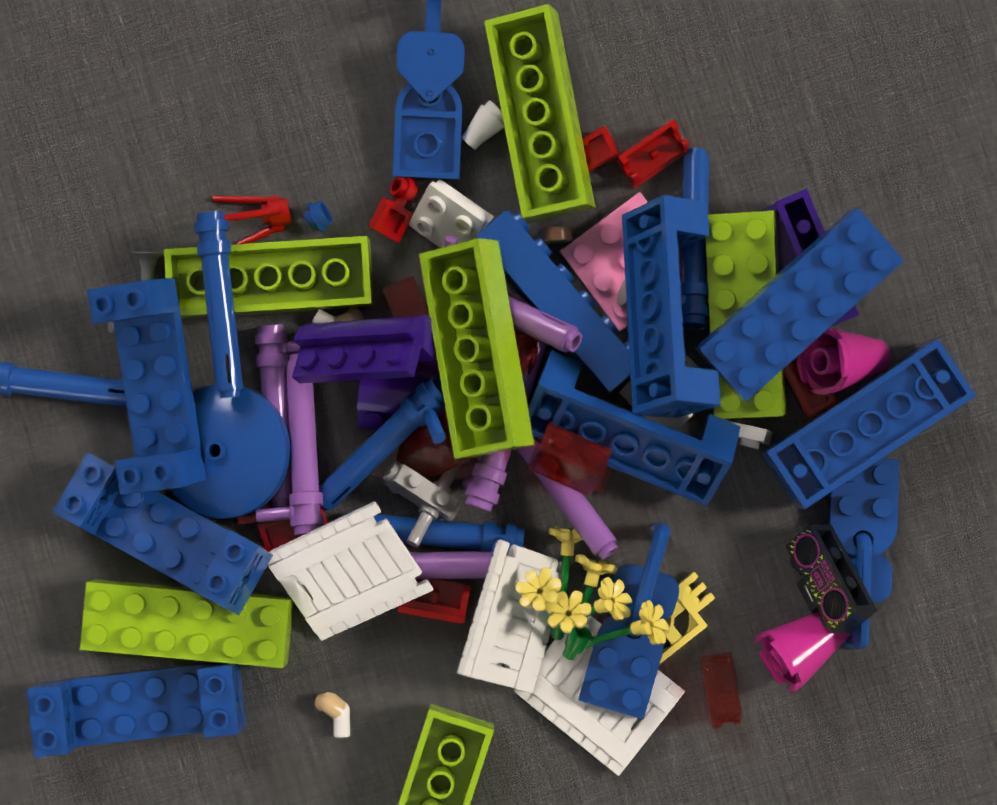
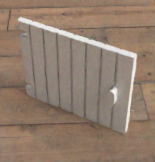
(347, 571)
(503, 627)
(597, 729)

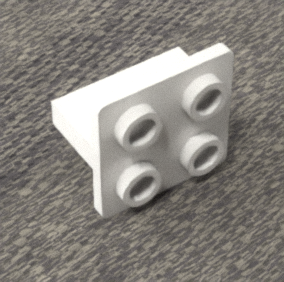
(448, 213)

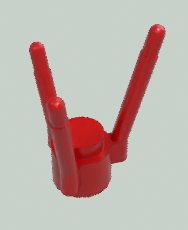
(274, 212)

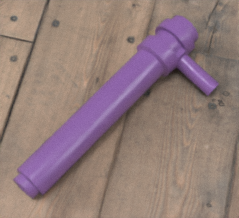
(538, 323)
(272, 361)
(490, 470)
(305, 495)
(578, 511)
(452, 564)

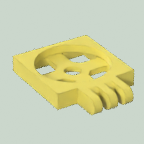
(686, 600)

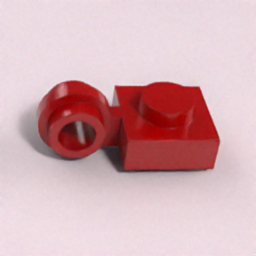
(391, 216)

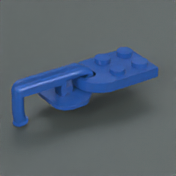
(429, 133)
(869, 506)
(625, 668)

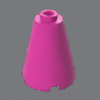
(841, 360)
(797, 649)

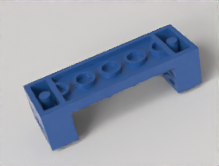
(654, 311)
(154, 384)
(868, 424)
(638, 444)
(164, 535)
(136, 706)

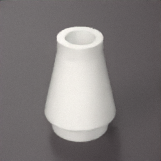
(484, 125)

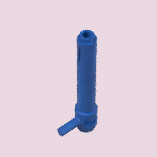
(214, 253)
(693, 256)
(61, 385)
(415, 412)
(458, 534)

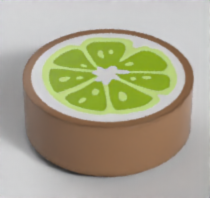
(556, 235)

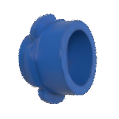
(318, 216)

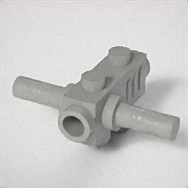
(430, 497)

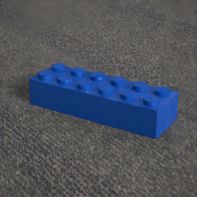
(550, 290)
(799, 304)

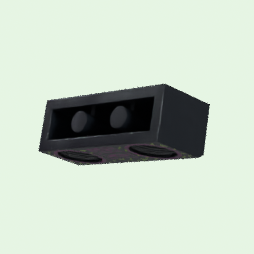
(829, 579)

